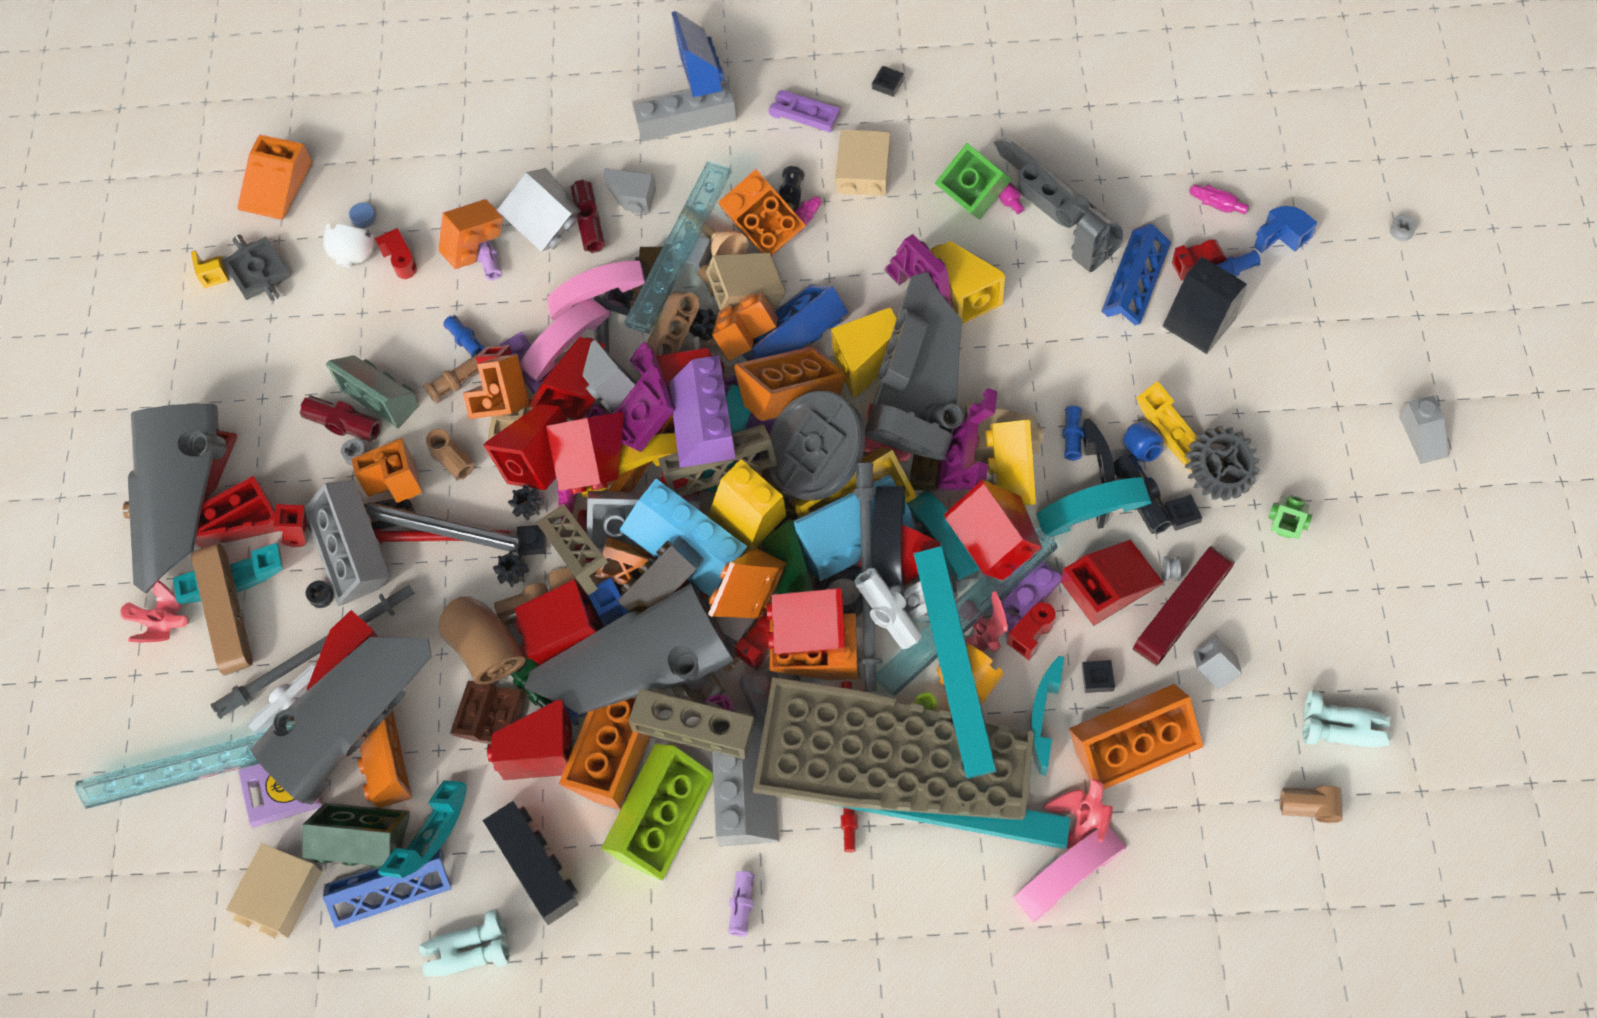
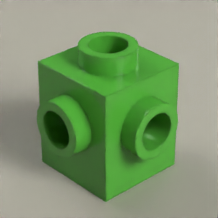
(1290, 525)

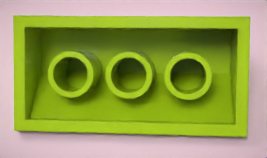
(658, 811)

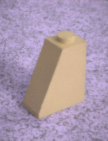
(983, 452)

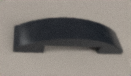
(1096, 445)
(888, 536)

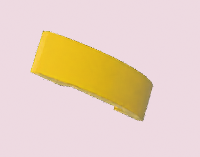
(1158, 410)
(659, 446)

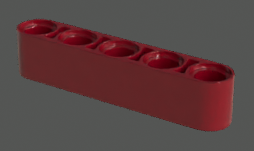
(1183, 606)

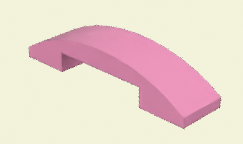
(594, 282)
(560, 335)
(1068, 872)

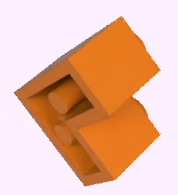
(466, 228)
(741, 324)
(500, 391)
(390, 469)

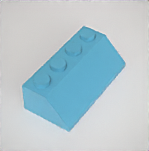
(665, 516)
(833, 533)

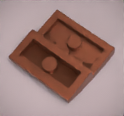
(486, 710)

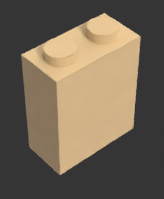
(863, 162)
(744, 274)
(273, 891)

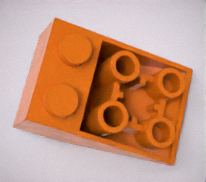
(273, 176)
(761, 214)
(747, 585)
(824, 665)

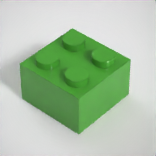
(973, 181)

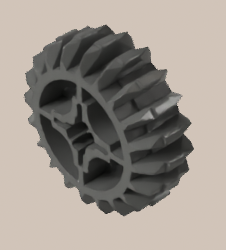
(1236, 458)

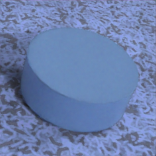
(362, 215)

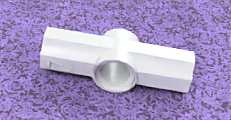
(888, 608)
(280, 700)

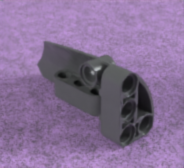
(1095, 235)
(919, 375)
(169, 484)
(650, 649)
(339, 714)

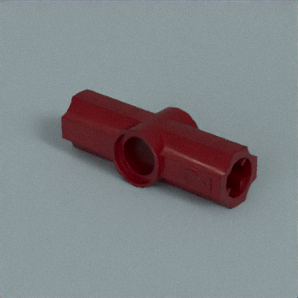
(588, 217)
(340, 418)

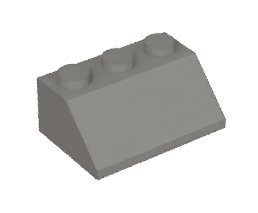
(606, 377)

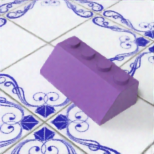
(701, 413)

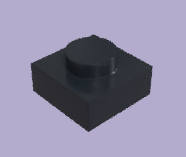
(888, 81)
(618, 301)
(1184, 512)
(531, 540)
(1098, 676)

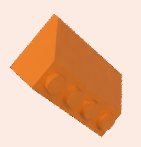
(776, 380)
(1137, 736)
(605, 756)
(384, 766)

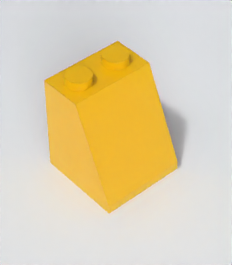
(973, 283)
(861, 348)
(747, 506)

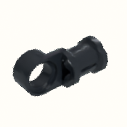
(794, 183)

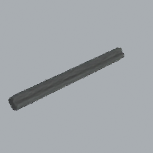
(443, 527)

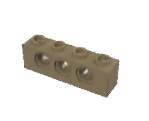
(733, 742)

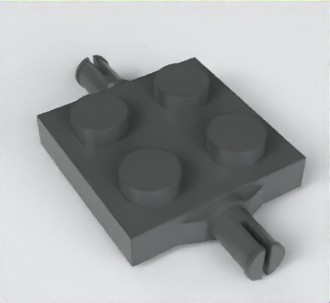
(256, 268)

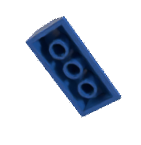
(697, 56)
(800, 322)

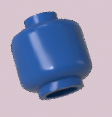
(1143, 441)

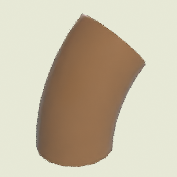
(480, 640)

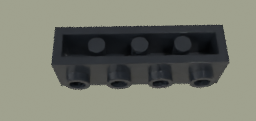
(531, 863)

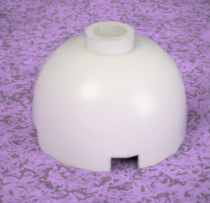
(347, 244)

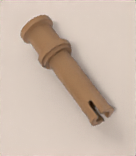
(451, 379)

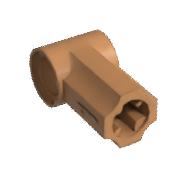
(449, 454)
(505, 607)
(1322, 803)

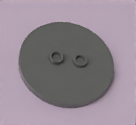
(816, 445)

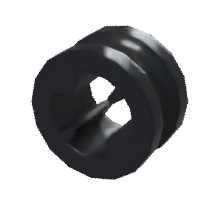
(319, 586)

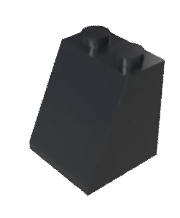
(1205, 305)

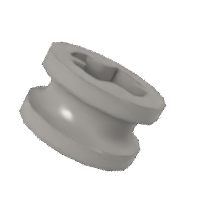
(1403, 234)
(349, 447)
(1171, 568)

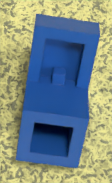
(1289, 225)

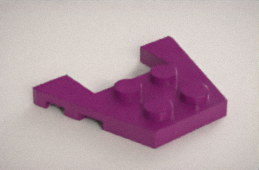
(915, 258)
(646, 404)
(959, 468)

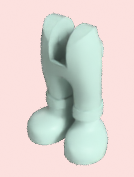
(1359, 718)
(450, 944)

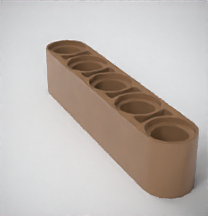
(222, 609)

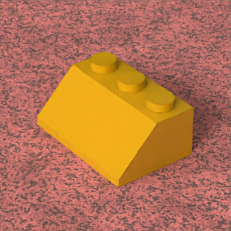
(1012, 458)

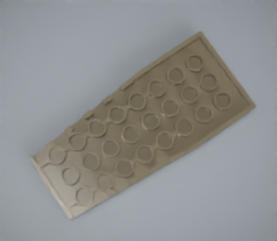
(883, 755)

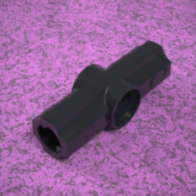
(1154, 514)

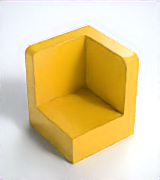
(209, 271)

